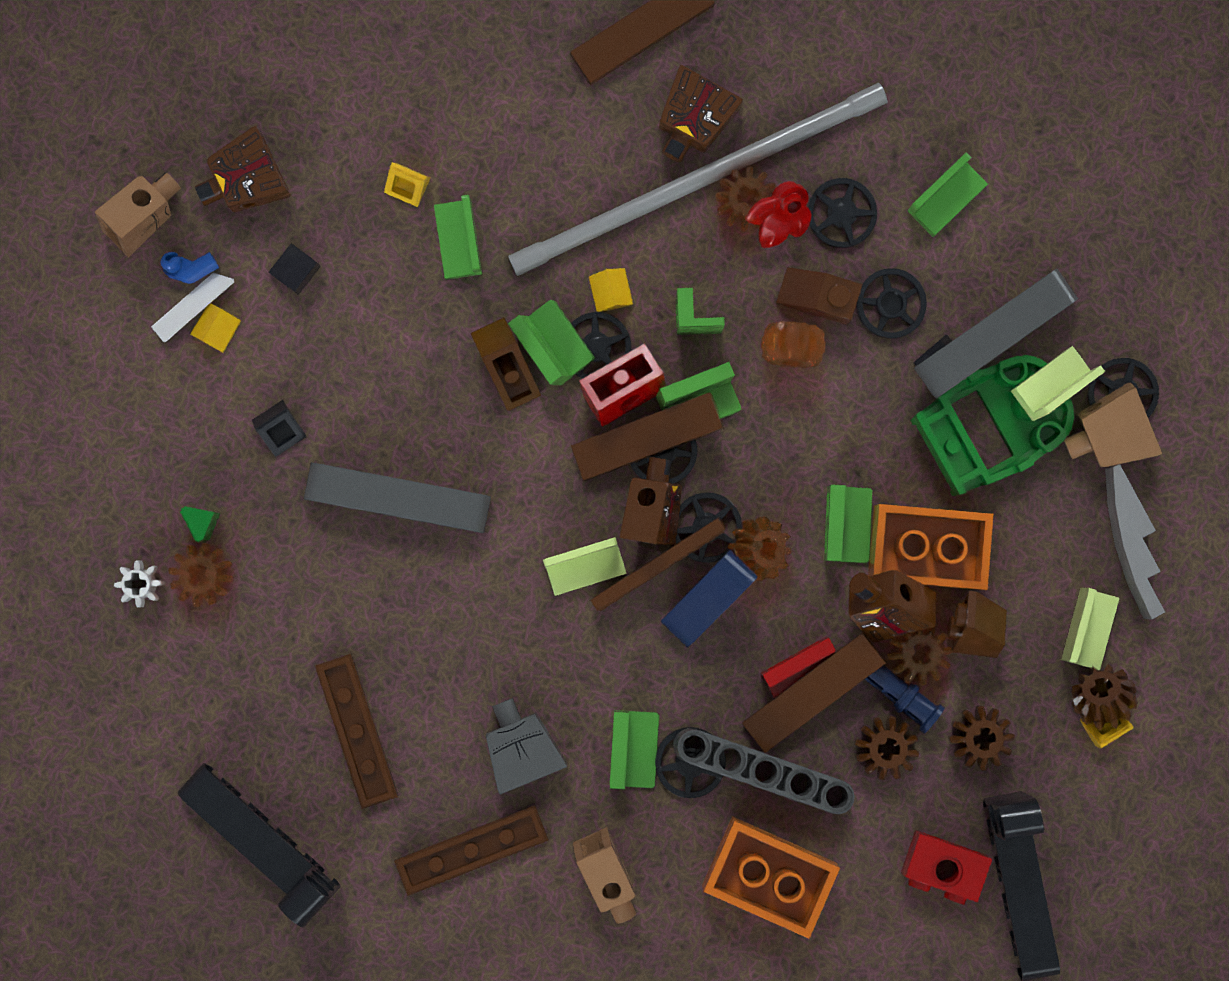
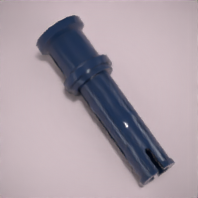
(906, 698)

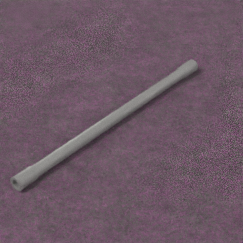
(853, 106)

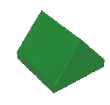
(200, 522)

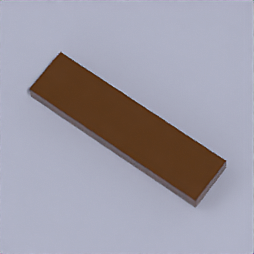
(634, 35)
(647, 436)
(658, 564)
(814, 692)
(356, 731)
(471, 850)

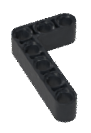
(1011, 828)
(266, 848)

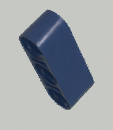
(709, 598)

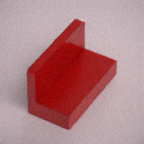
(796, 666)

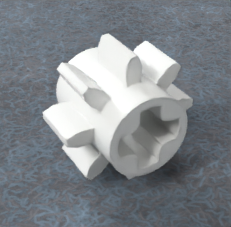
(132, 575)

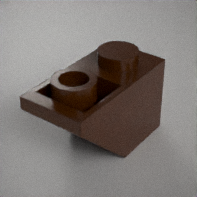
(977, 626)

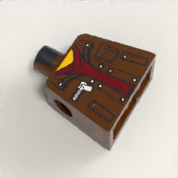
(695, 113)
(243, 174)
(650, 519)
(890, 605)

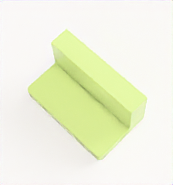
(1055, 383)
(585, 566)
(1090, 628)

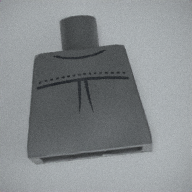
(521, 748)

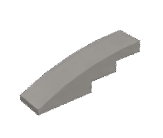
(1129, 527)

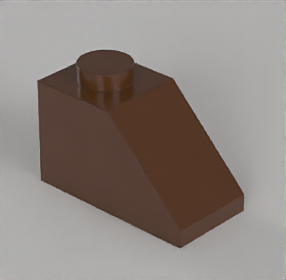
(819, 294)
(505, 364)

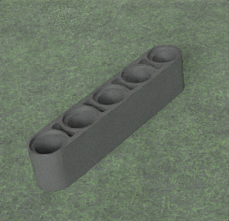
(996, 333)
(397, 497)
(780, 778)

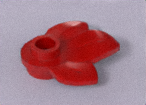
(781, 214)

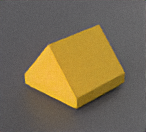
(406, 184)
(610, 289)
(216, 327)
(1108, 733)

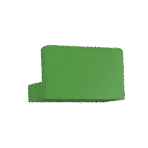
(947, 196)
(458, 239)
(685, 320)
(552, 343)
(713, 380)
(848, 524)
(634, 749)

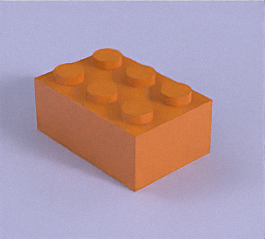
(932, 545)
(770, 877)

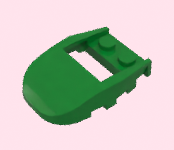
(1024, 438)

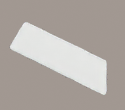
(191, 305)

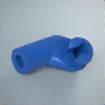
(187, 270)

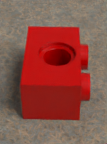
(622, 385)
(968, 872)

